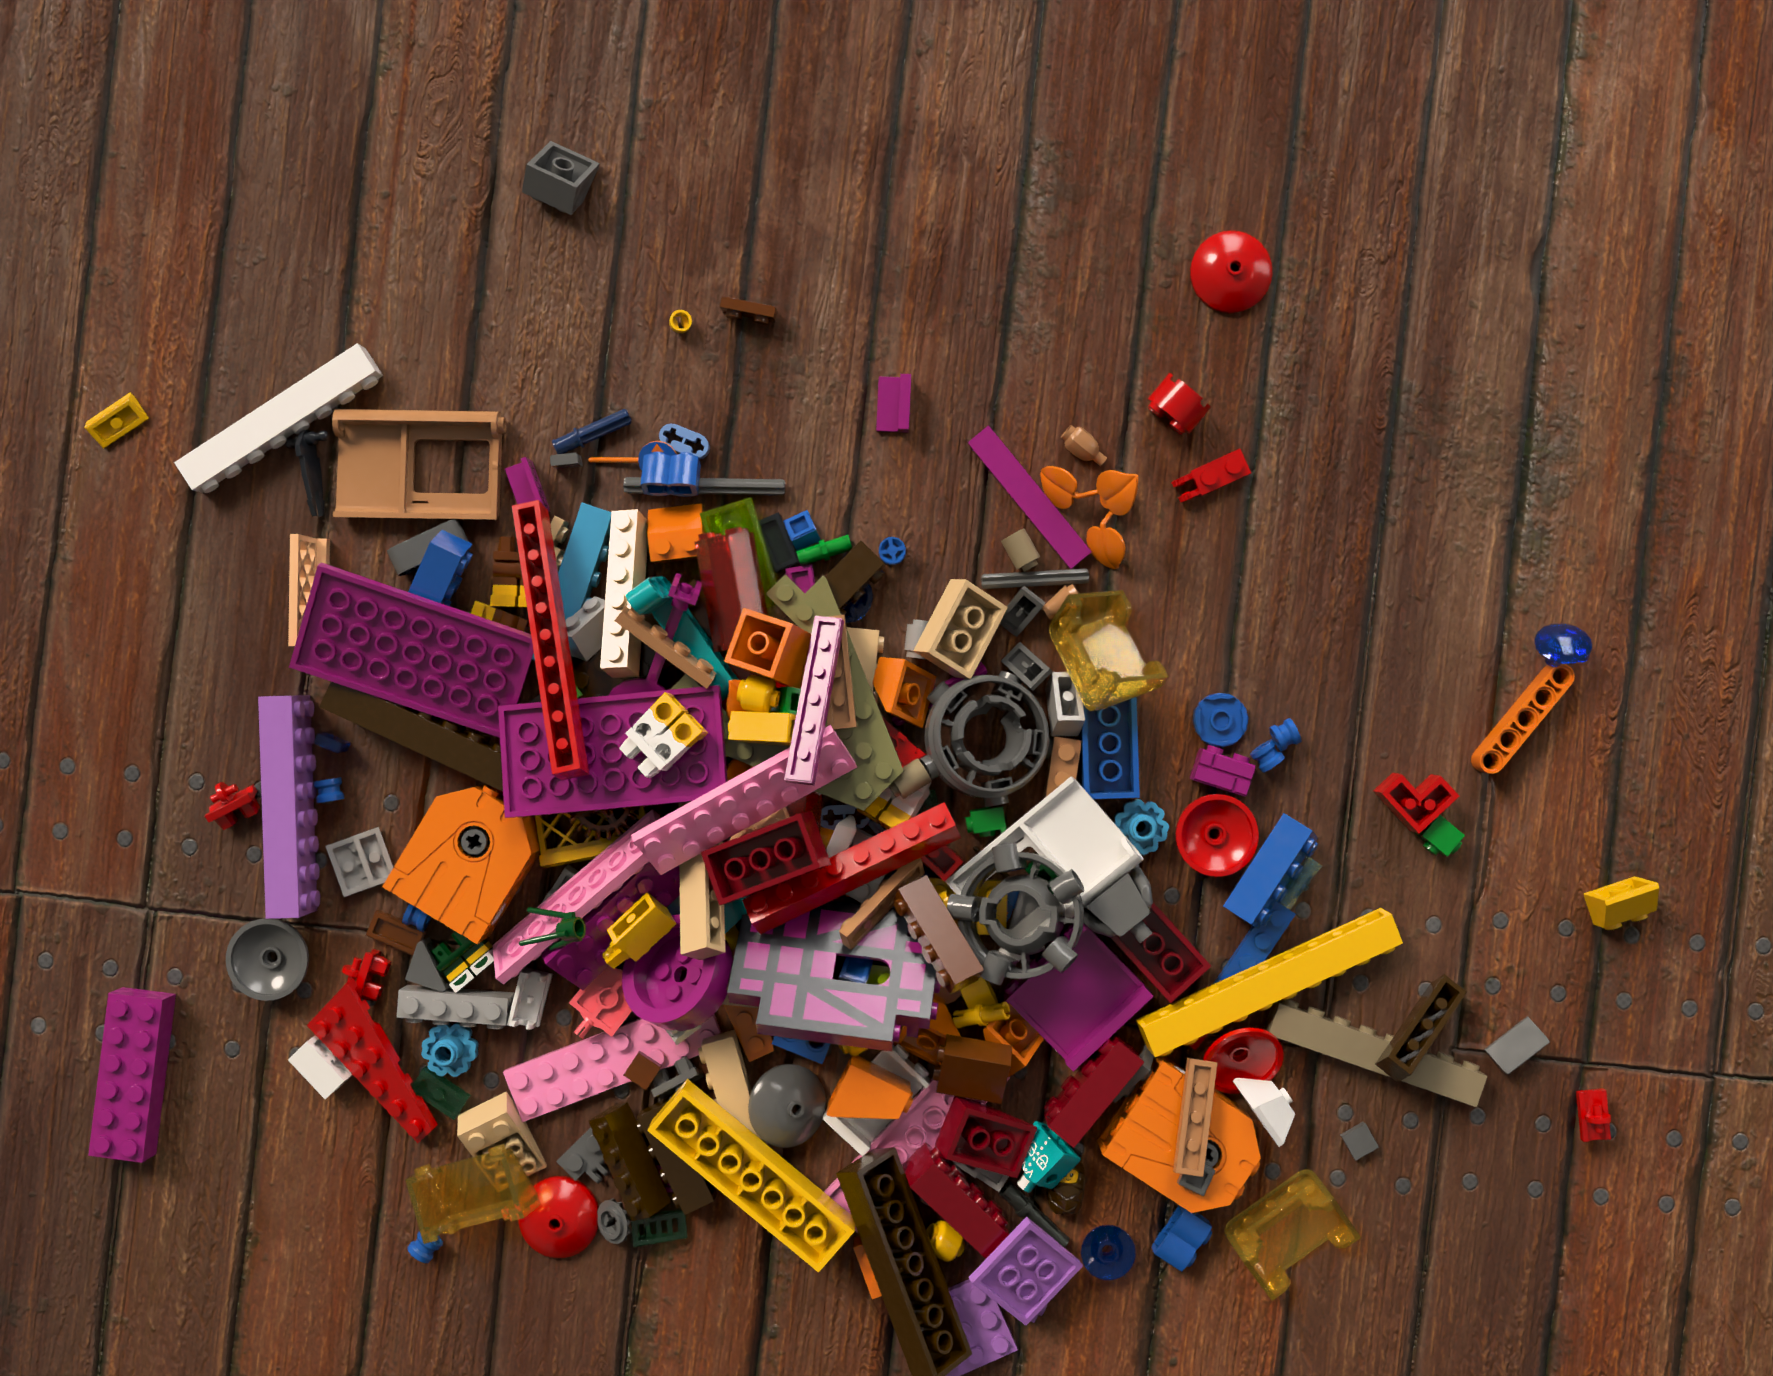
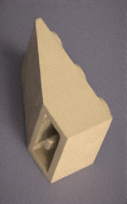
(497, 1124)

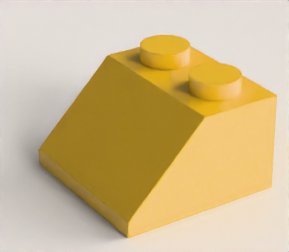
(1622, 902)

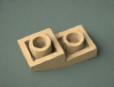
(559, 534)

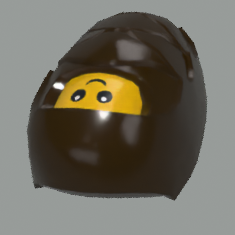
(1068, 1194)

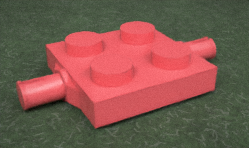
(602, 1003)

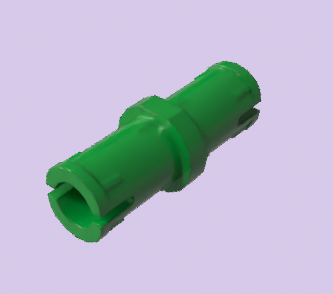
(824, 550)

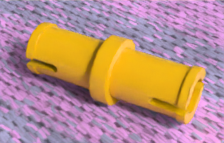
(981, 1014)

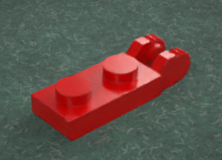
(1214, 475)

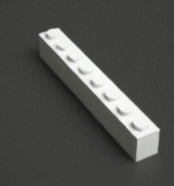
(279, 419)

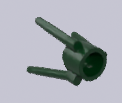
(569, 929)

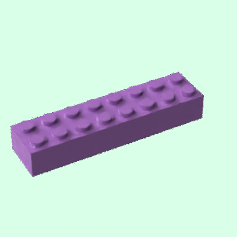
(288, 806)

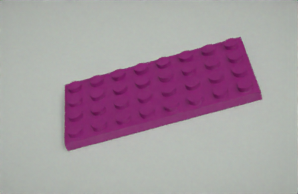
(411, 650)
(612, 776)

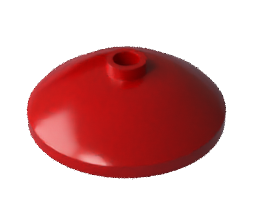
(1218, 284)
(1235, 839)
(1244, 1054)
(575, 1210)

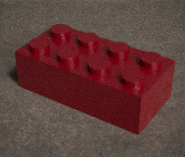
(765, 858)
(1164, 955)
(1092, 1089)
(956, 1199)

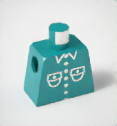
(1047, 1160)

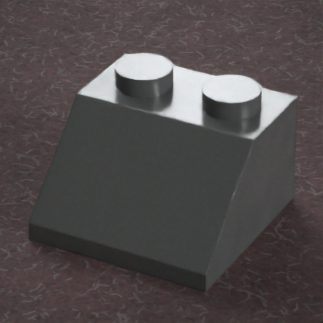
(559, 177)

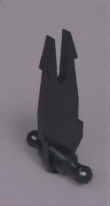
(306, 450)

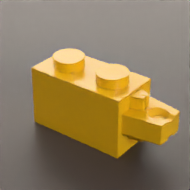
(637, 930)

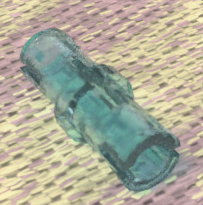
(1297, 886)

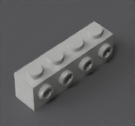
(465, 1006)

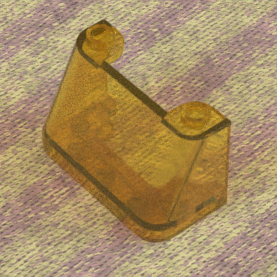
(1100, 651)
(470, 1193)
(1287, 1228)

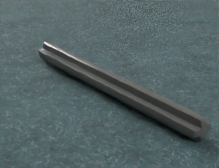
(722, 486)

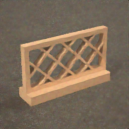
(305, 556)

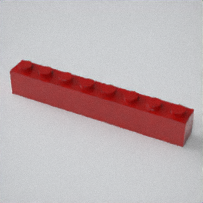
(853, 868)

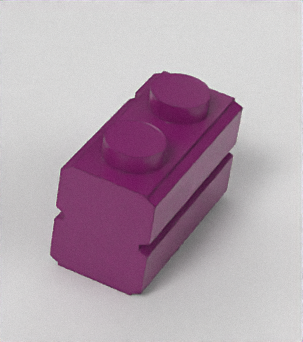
(1223, 771)

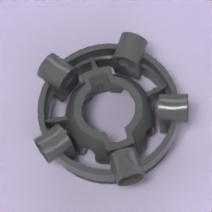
(1019, 742)
(973, 908)

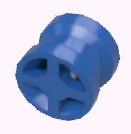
(891, 546)
(1285, 734)
(1267, 755)
(328, 790)
(416, 917)
(421, 1251)

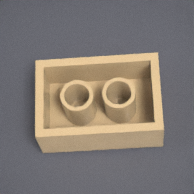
(960, 628)

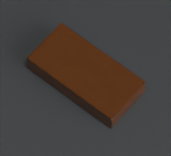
(392, 932)

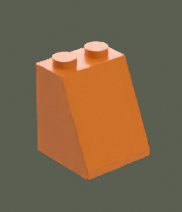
(769, 648)
(869, 1092)

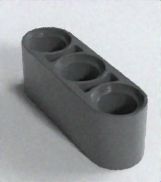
(408, 555)

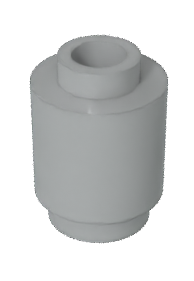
(913, 635)

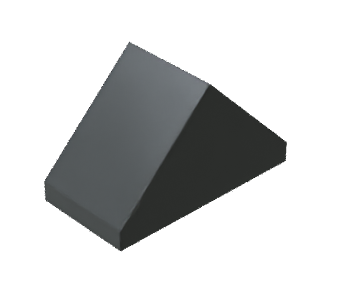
(1021, 611)
(1026, 666)
(423, 968)

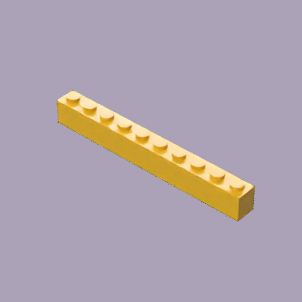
(1269, 982)

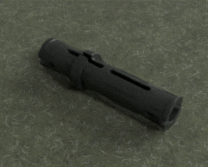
(1025, 1208)

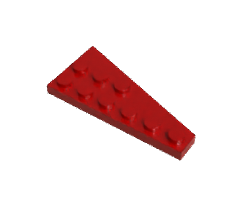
(371, 1058)

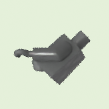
(1122, 907)

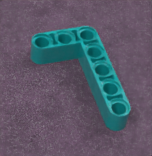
(653, 598)

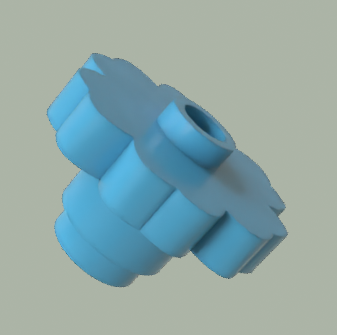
(1154, 827)
(458, 1041)

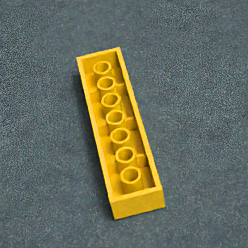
(752, 1175)

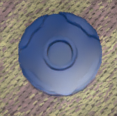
(1220, 719)

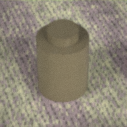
(1021, 550)
(910, 780)

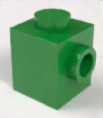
(1441, 837)

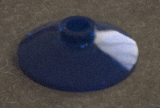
(1112, 1264)

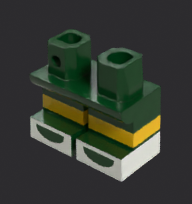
(465, 962)

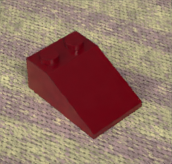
(984, 1137)

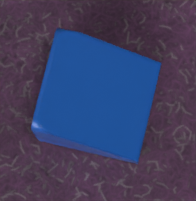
(802, 530)

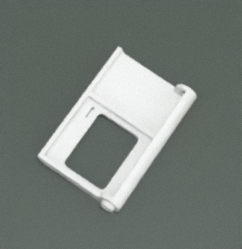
(1075, 836)

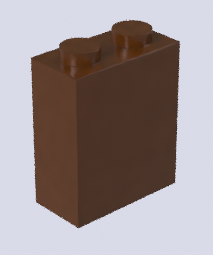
(972, 1068)

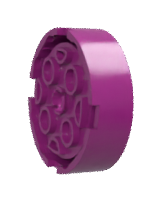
(654, 987)

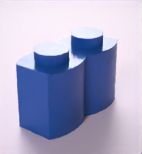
(670, 474)
(1182, 1238)

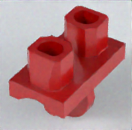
(222, 810)
(371, 965)
(1593, 1115)

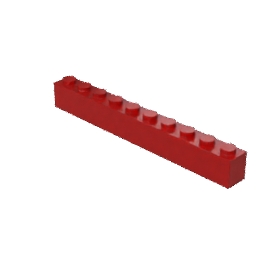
(550, 641)

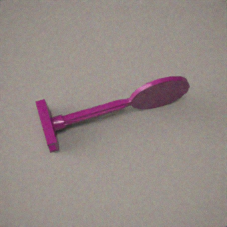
(682, 595)

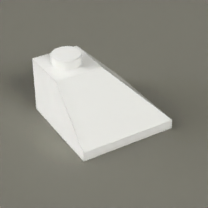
(1268, 1105)

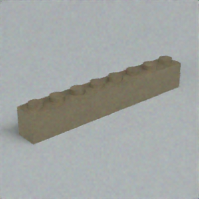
(1364, 1047)

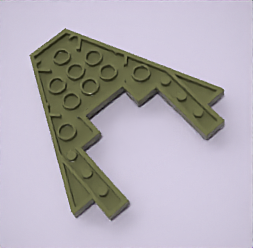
(868, 743)

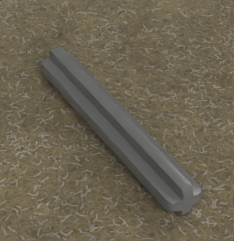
(1035, 578)

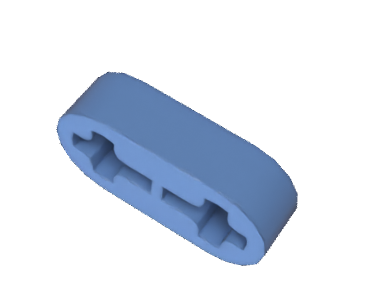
(687, 435)
(840, 809)

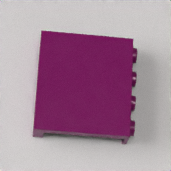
(1084, 1003)

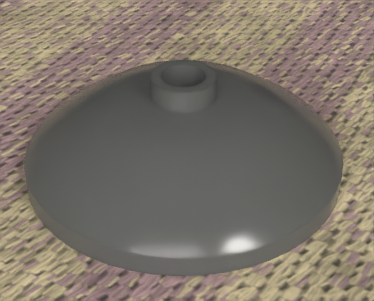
(251, 963)
(773, 1102)

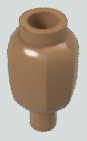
(1082, 445)

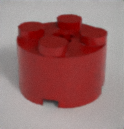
(1178, 404)

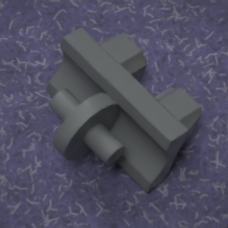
(666, 1086)

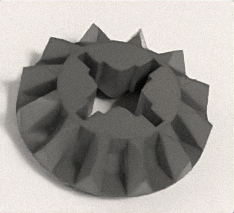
(607, 1213)

